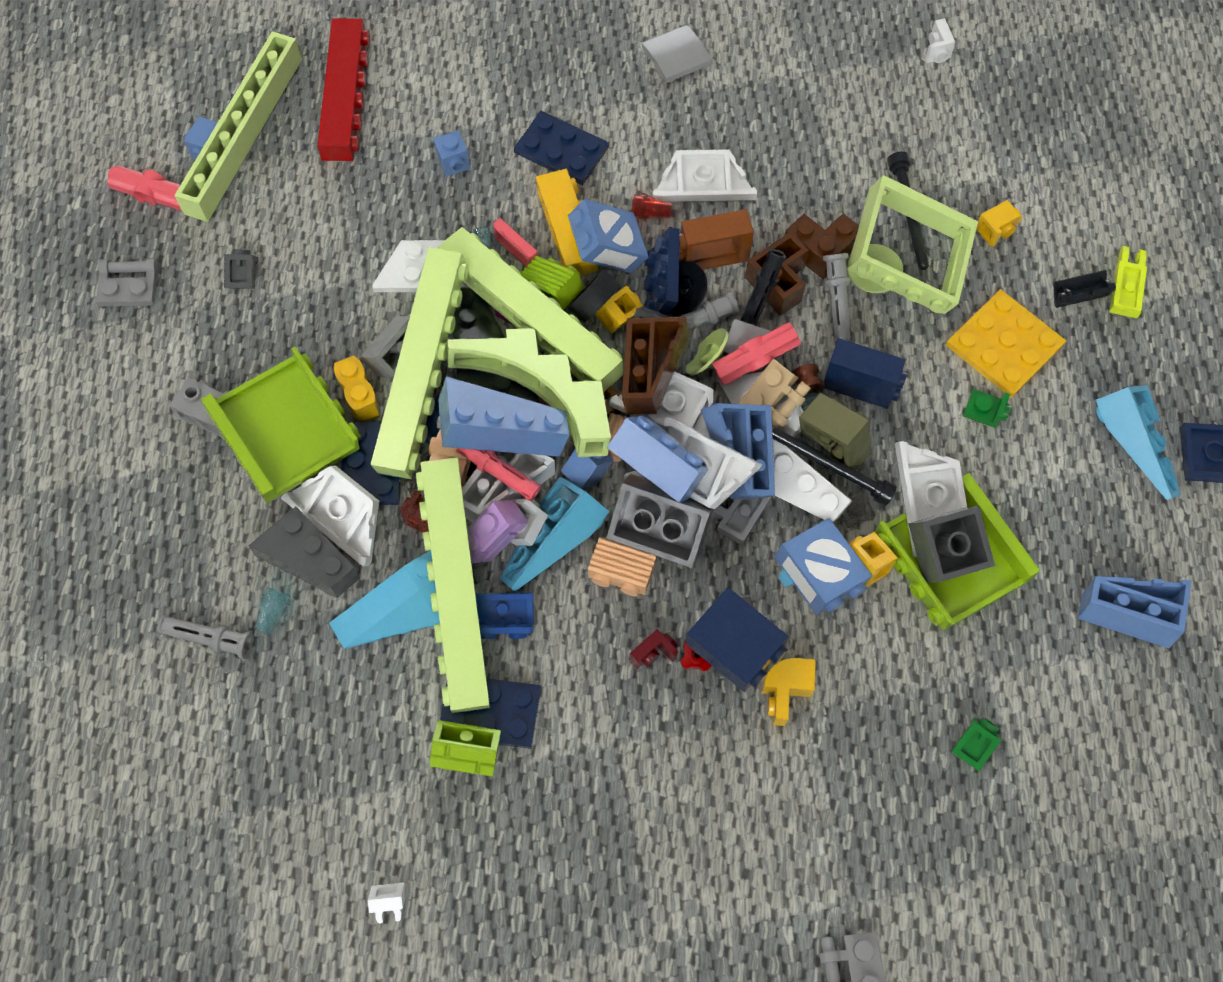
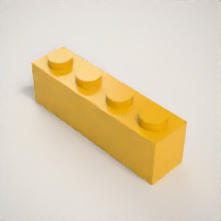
(558, 199)

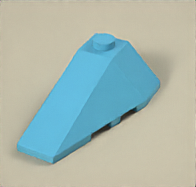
(570, 521)
(391, 608)

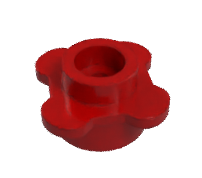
(690, 661)

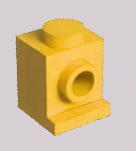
(998, 222)
(618, 309)
(874, 555)

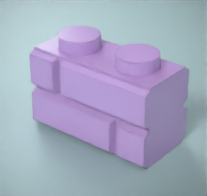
(494, 530)

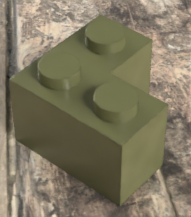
(837, 429)

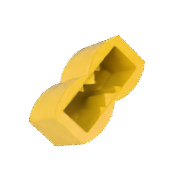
(357, 389)

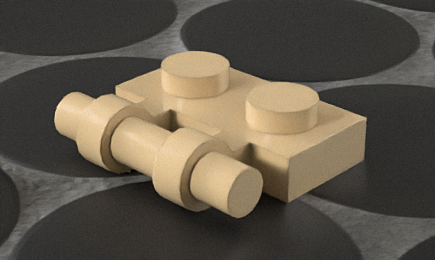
(772, 387)

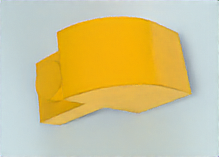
(788, 679)

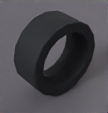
(594, 296)

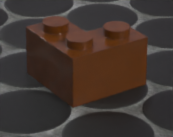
(835, 239)
(789, 287)

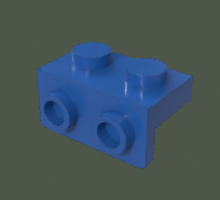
(505, 614)

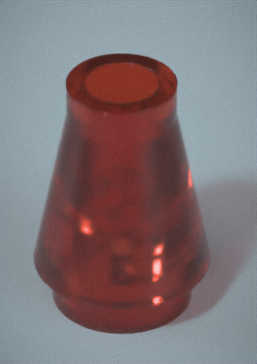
(650, 207)

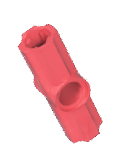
(144, 186)
(756, 353)

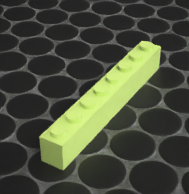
(238, 127)
(529, 308)
(420, 363)
(454, 586)

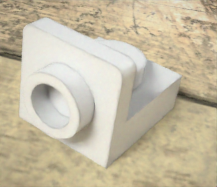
(941, 43)
(535, 518)

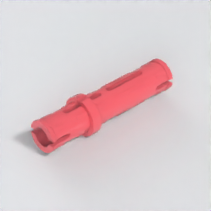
(504, 472)

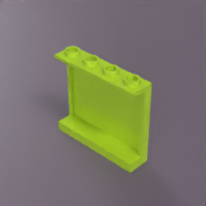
(283, 426)
(962, 596)

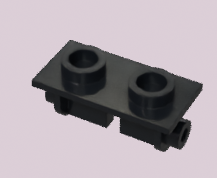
(1082, 288)

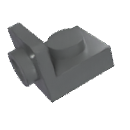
(239, 269)

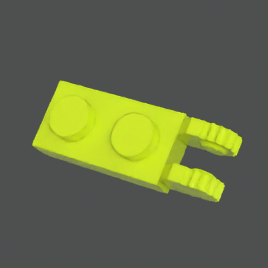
(1129, 284)

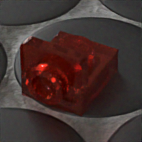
(411, 514)

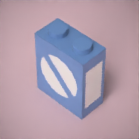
(607, 236)
(823, 567)

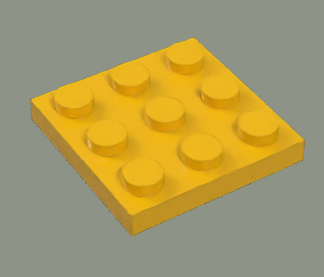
(1005, 343)

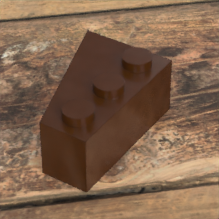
(650, 360)

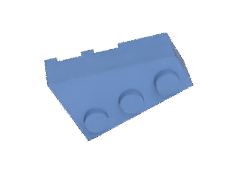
(750, 433)
(658, 456)
(1140, 609)

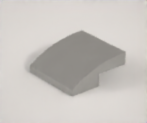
(677, 53)

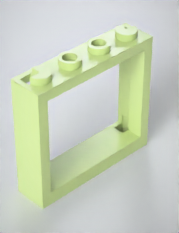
(930, 214)

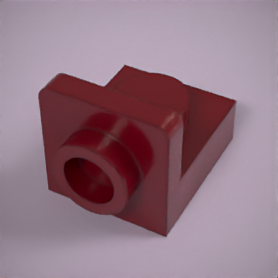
(647, 652)

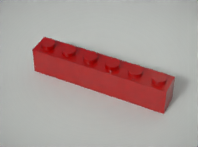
(342, 90)

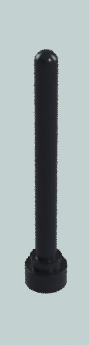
(899, 165)
(881, 490)

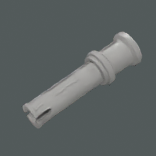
(838, 283)
(713, 311)
(220, 636)

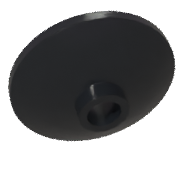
(695, 280)

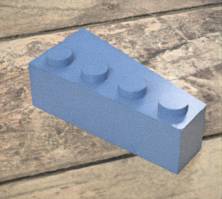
(498, 421)

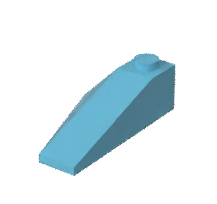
(1131, 419)

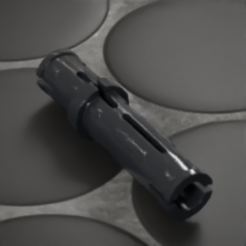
(765, 282)

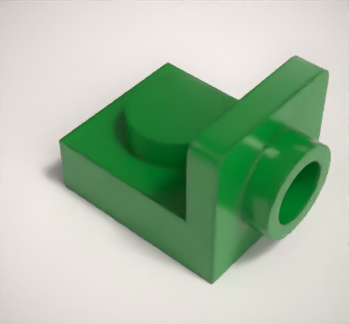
(987, 408)
(977, 742)

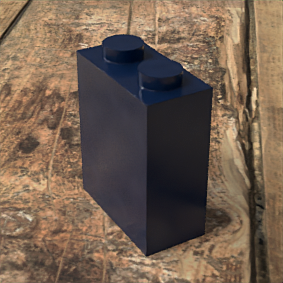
(865, 373)
(737, 640)

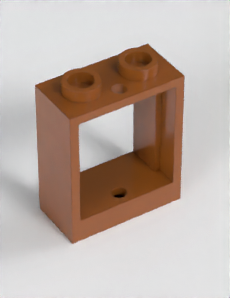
(716, 239)

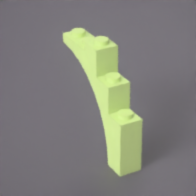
(547, 376)

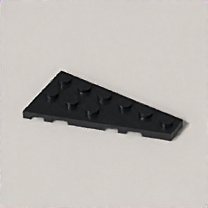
(476, 321)

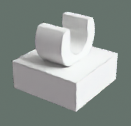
(387, 898)

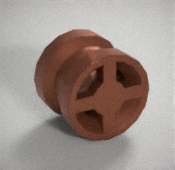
(809, 375)

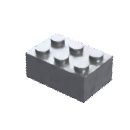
(658, 523)

